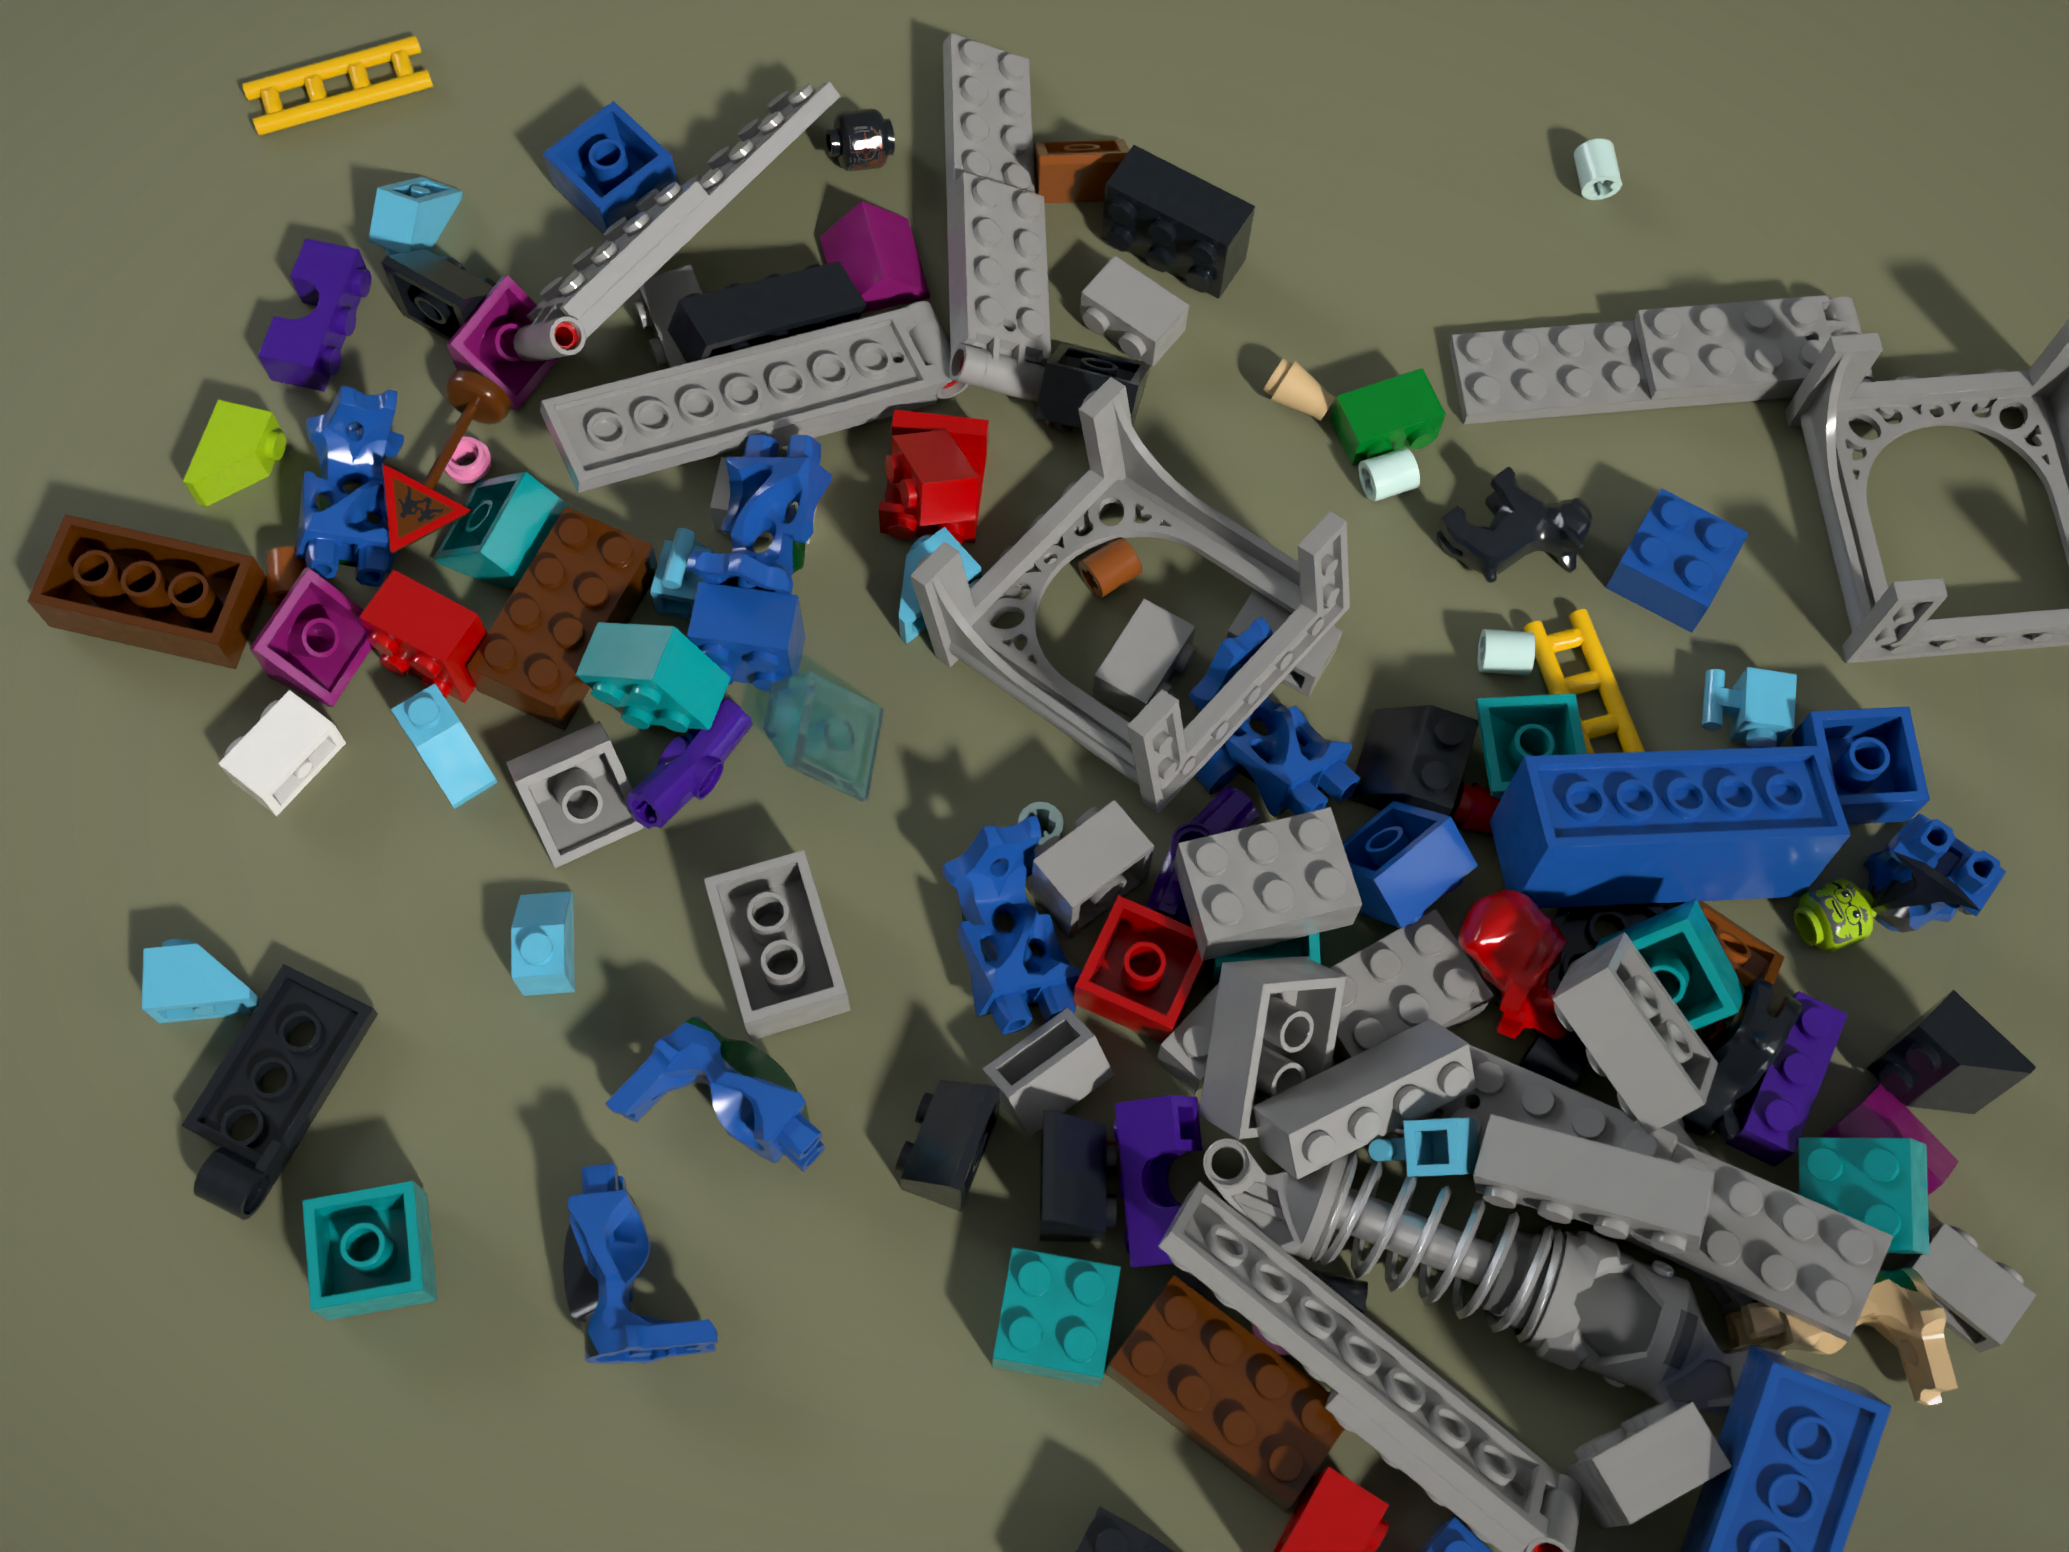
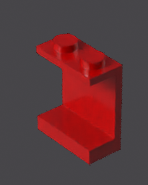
(972, 439)

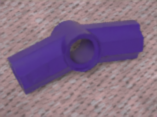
(688, 767)
(1225, 813)

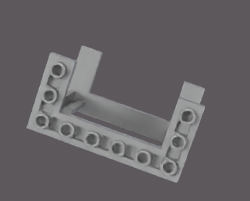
(1834, 393)
(1122, 471)

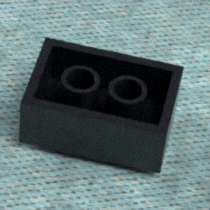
(1176, 221)

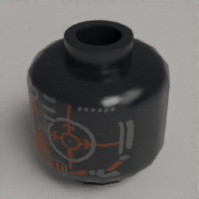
(861, 139)

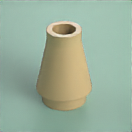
(1298, 390)

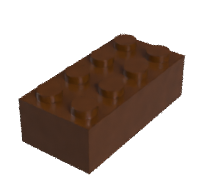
(149, 591)
(540, 636)
(1228, 1393)

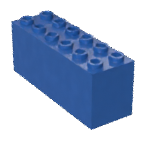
(1668, 826)
(1796, 1460)

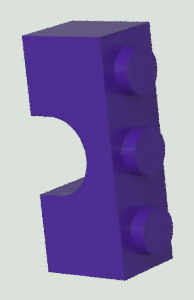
(309, 348)
(1782, 1099)
(1149, 1140)

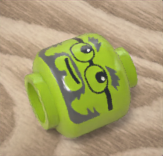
(1835, 915)

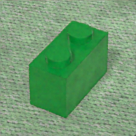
(1388, 416)

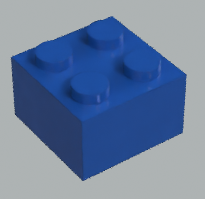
(608, 166)
(1677, 560)
(748, 632)
(1870, 761)
(1406, 862)

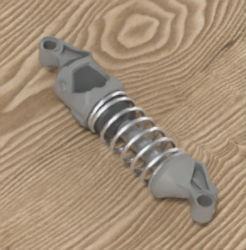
(1558, 1289)

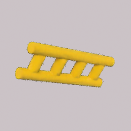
(322, 106)
(1599, 677)

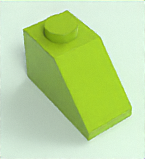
(234, 452)

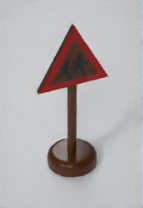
(414, 507)

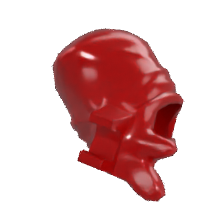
(1515, 953)

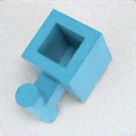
(673, 584)
(1758, 706)
(1432, 1147)

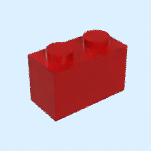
(933, 477)

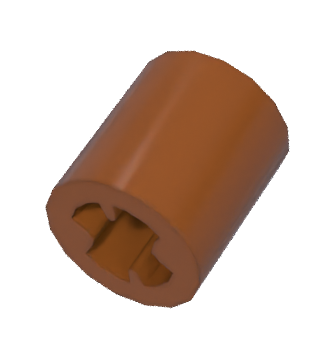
(1110, 567)
(281, 573)

